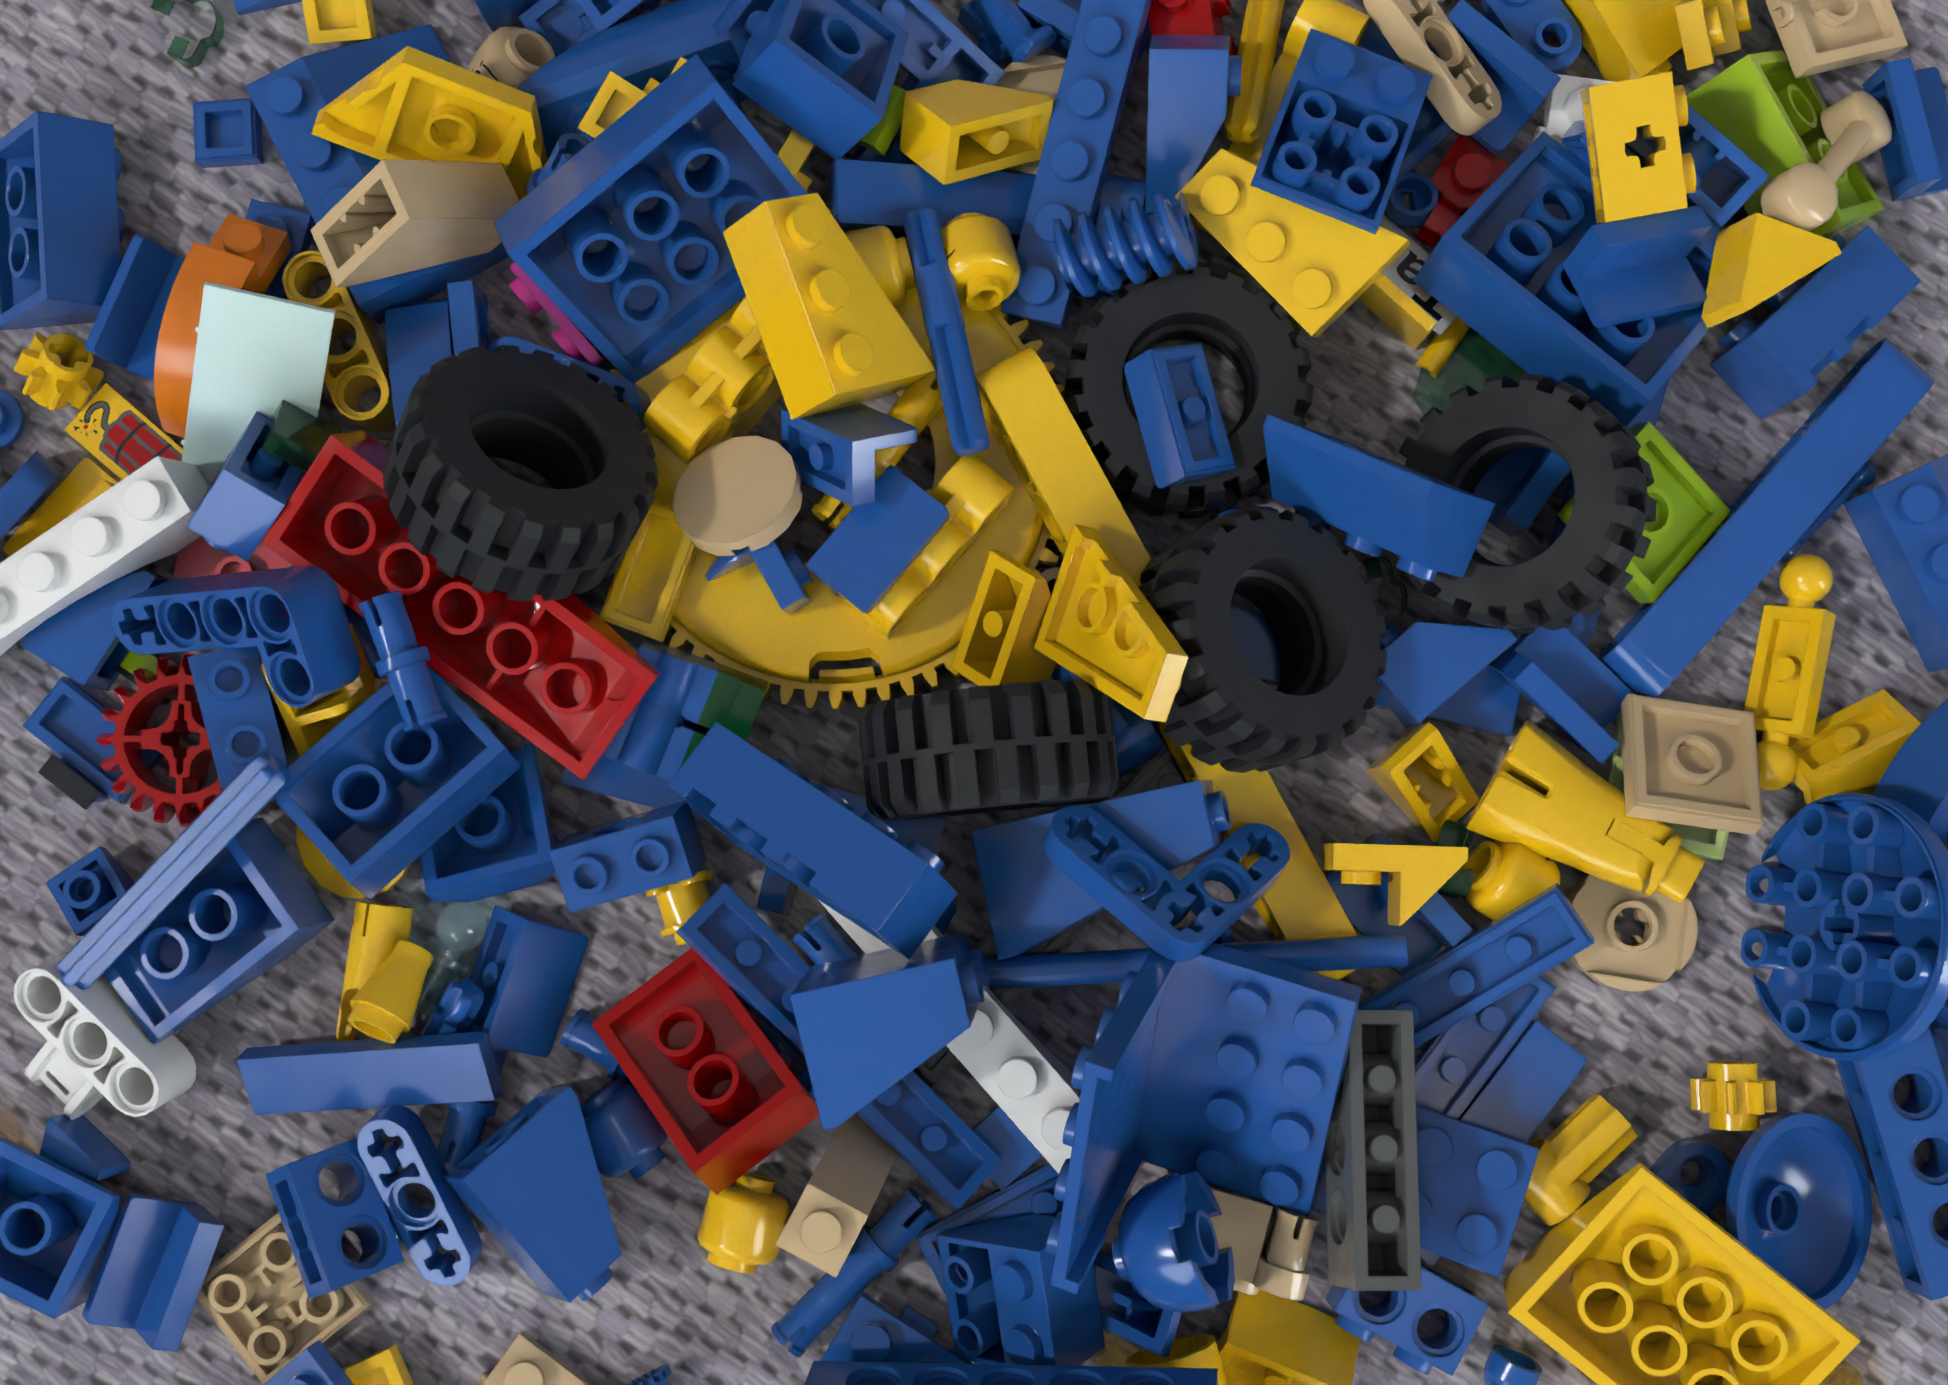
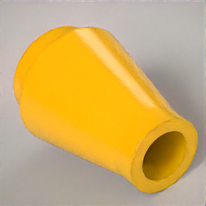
(391, 994)

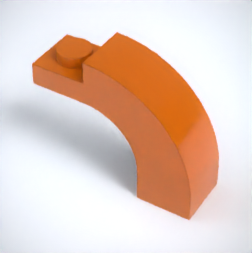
(238, 256)

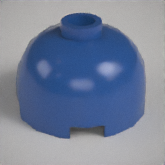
(1172, 1247)

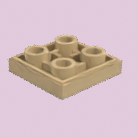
(264, 1304)

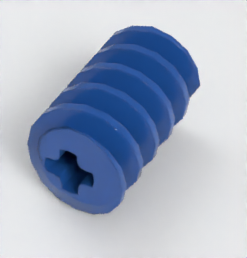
(1125, 245)

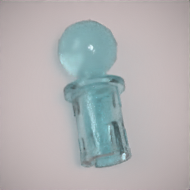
(459, 929)

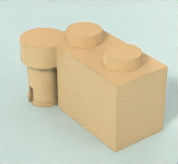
(1266, 1244)

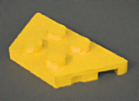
(437, 113)

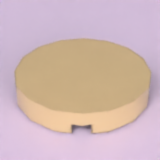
(738, 495)

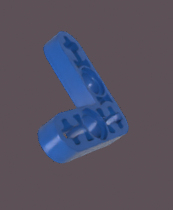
(1165, 897)

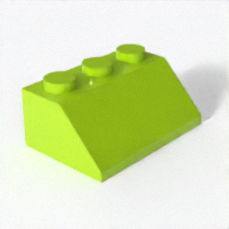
(1779, 126)

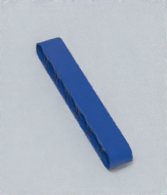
(1768, 519)

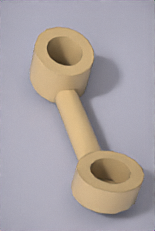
(1808, 191)

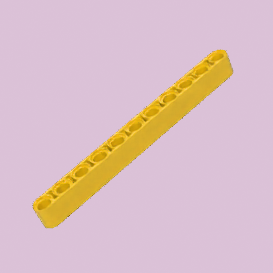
(1073, 490)

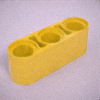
(360, 367)

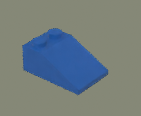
(219, 934)

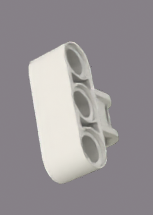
(97, 1047)

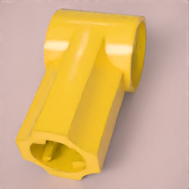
(1574, 1157)

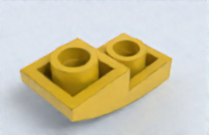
(1711, 28)

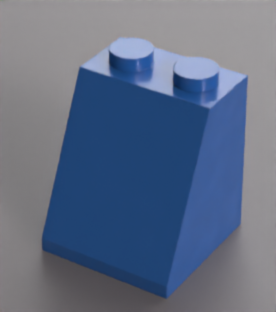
(882, 1017)
(544, 1196)

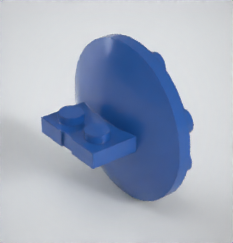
(1861, 927)

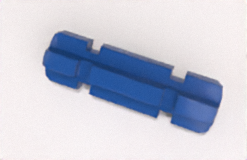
(455, 1009)

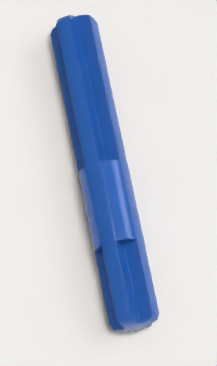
(946, 333)

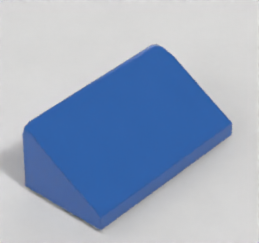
(1178, 415)

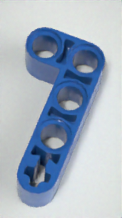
(286, 612)

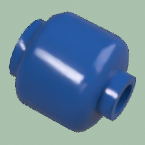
(622, 1131)

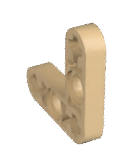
(1459, 83)

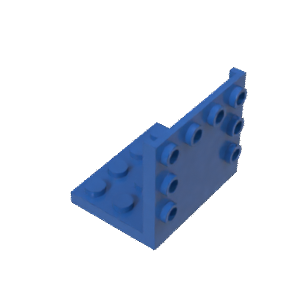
(1208, 1072)

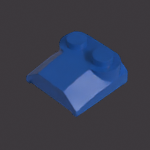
(498, 843)

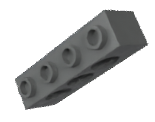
(1375, 1160)

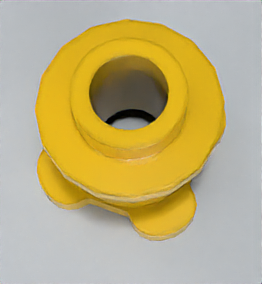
(681, 901)

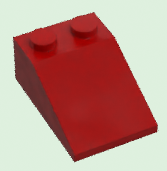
(706, 1070)

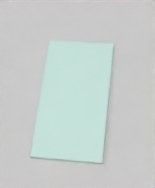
(247, 361)

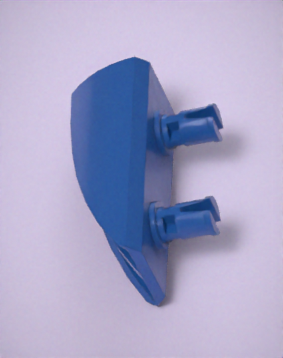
(636, 52)

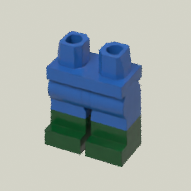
(683, 708)

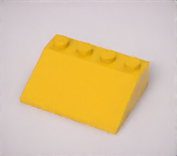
(1666, 1296)

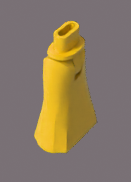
(1579, 819)

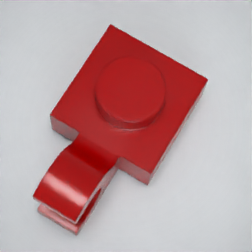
(1460, 182)

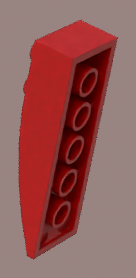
(531, 663)

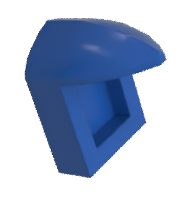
(782, 571)

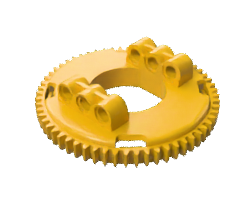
(719, 392)

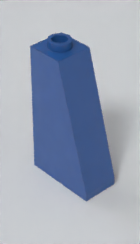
(1036, 901)

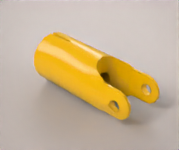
(372, 939)

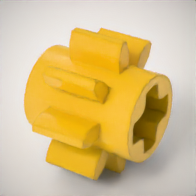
(58, 371)
(1733, 1095)

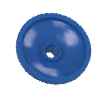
(1802, 1203)

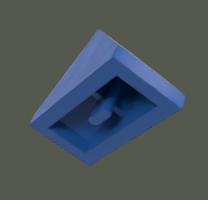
(1130, 1314)

